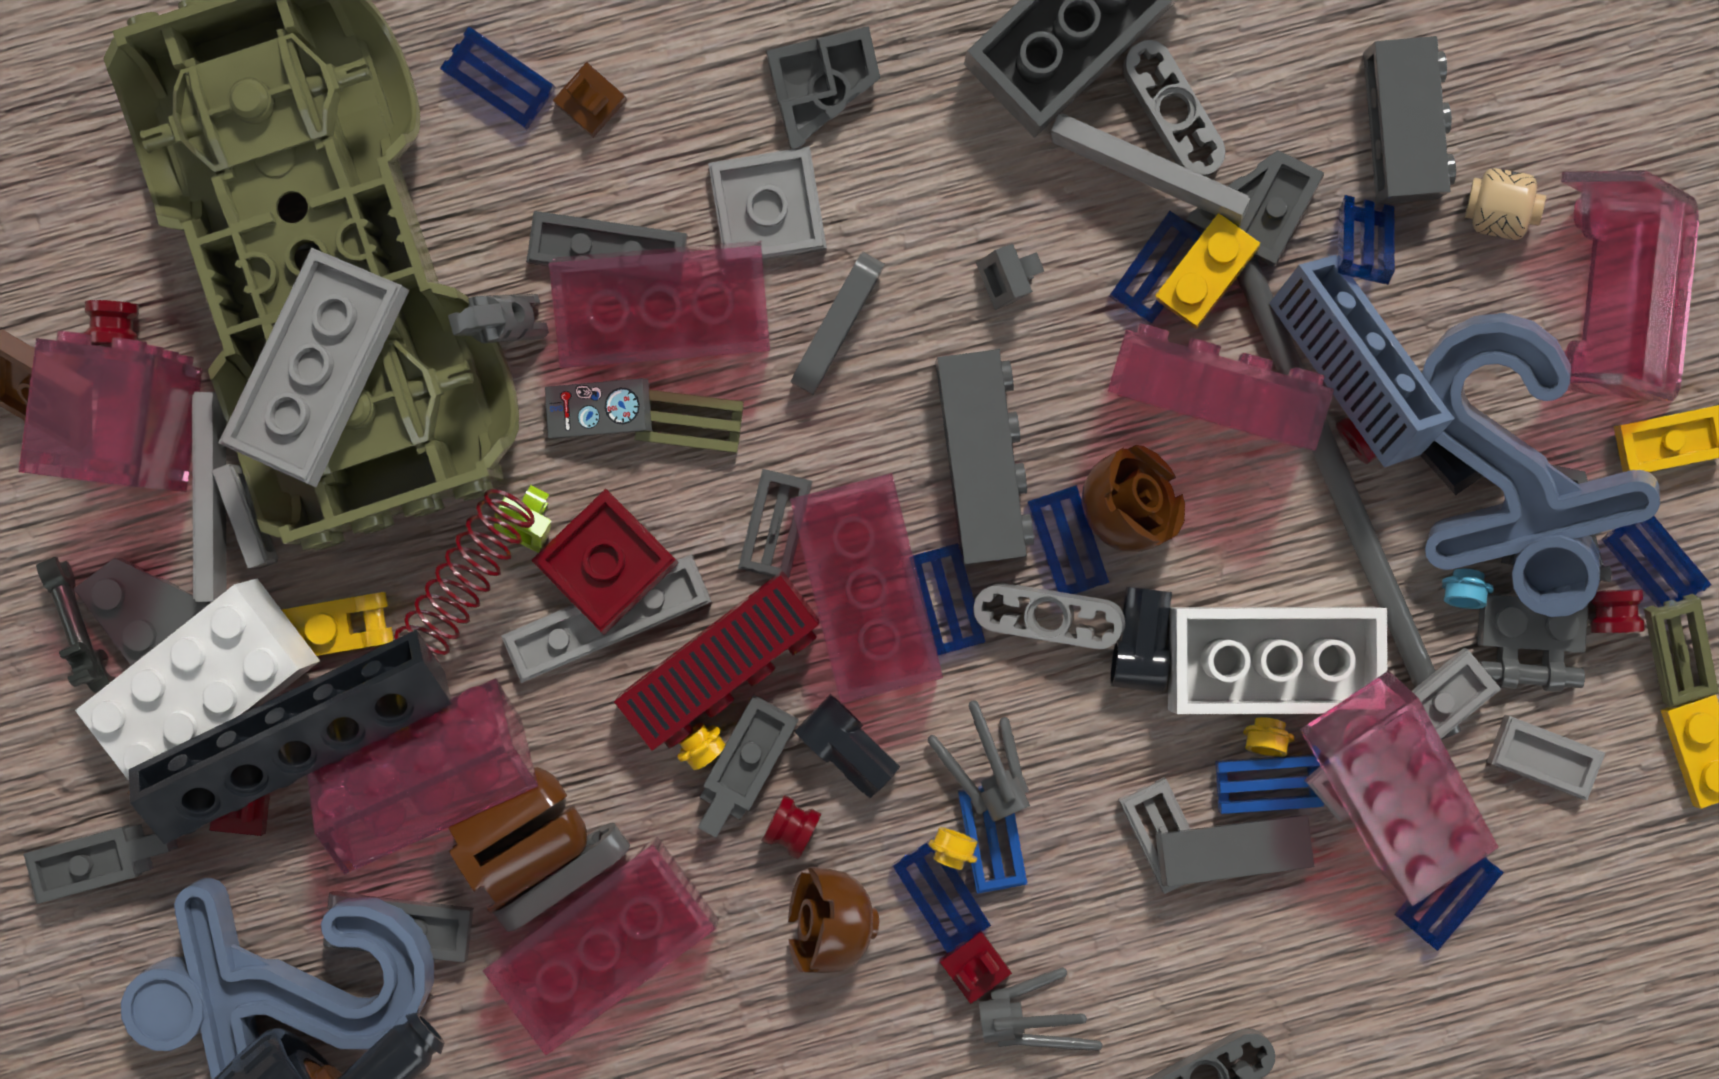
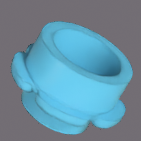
(1466, 589)

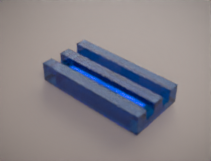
(461, 53)
(1386, 240)
(1134, 303)
(1053, 499)
(1680, 559)
(958, 642)
(1459, 912)
(964, 932)

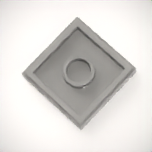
(770, 201)

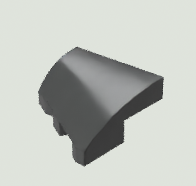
(820, 79)

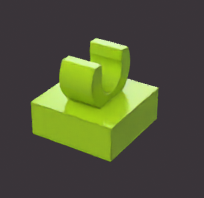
(538, 534)

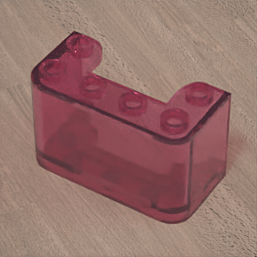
(110, 412)

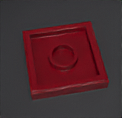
(605, 561)

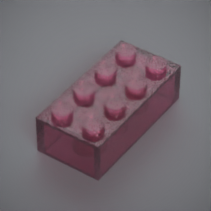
(660, 304)
(1221, 390)
(866, 588)
(422, 778)
(1400, 787)
(601, 946)

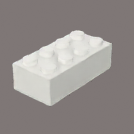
(1272, 658)
(199, 677)

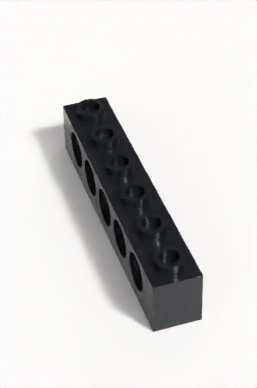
(289, 737)

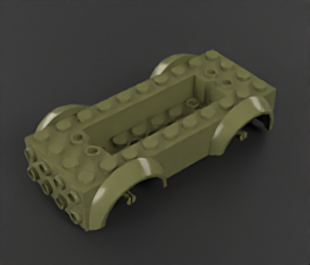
(320, 103)

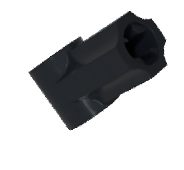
(1141, 654)
(840, 739)

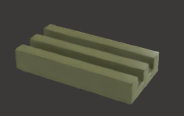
(733, 426)
(1655, 619)

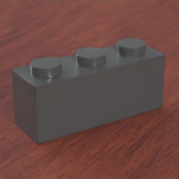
(1408, 120)

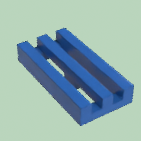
(1225, 787)
(999, 881)

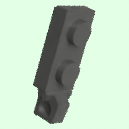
(745, 762)
(92, 861)

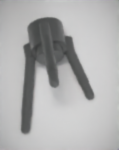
(1004, 790)
(1005, 1022)

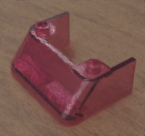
(1636, 284)

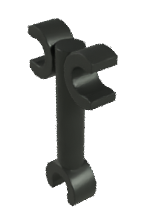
(84, 661)

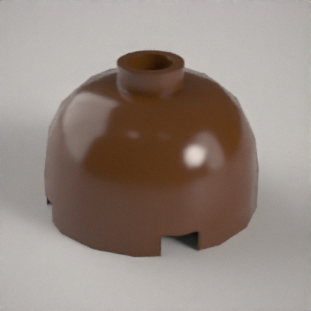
(1132, 500)
(832, 921)

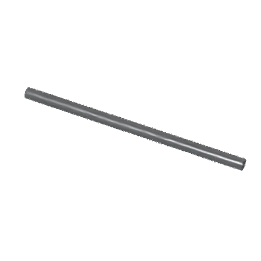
(1343, 489)

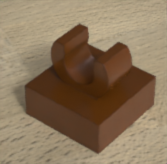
(589, 99)

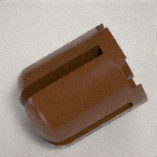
(528, 858)

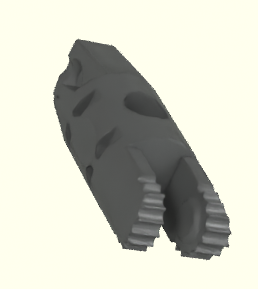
(499, 319)

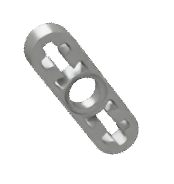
(1143, 83)
(1085, 634)

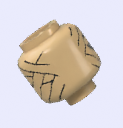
(1504, 203)

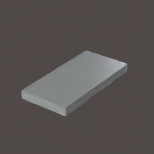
(314, 366)

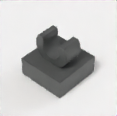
(1007, 275)

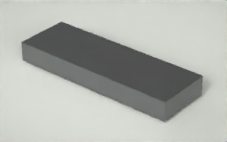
(572, 236)
(1234, 850)

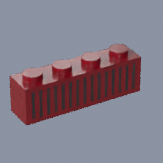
(718, 661)

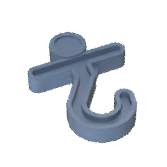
(1544, 511)
(225, 986)

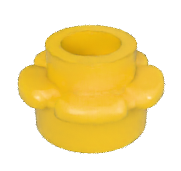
(1268, 737)
(701, 746)
(953, 848)

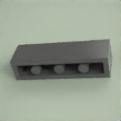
(981, 456)

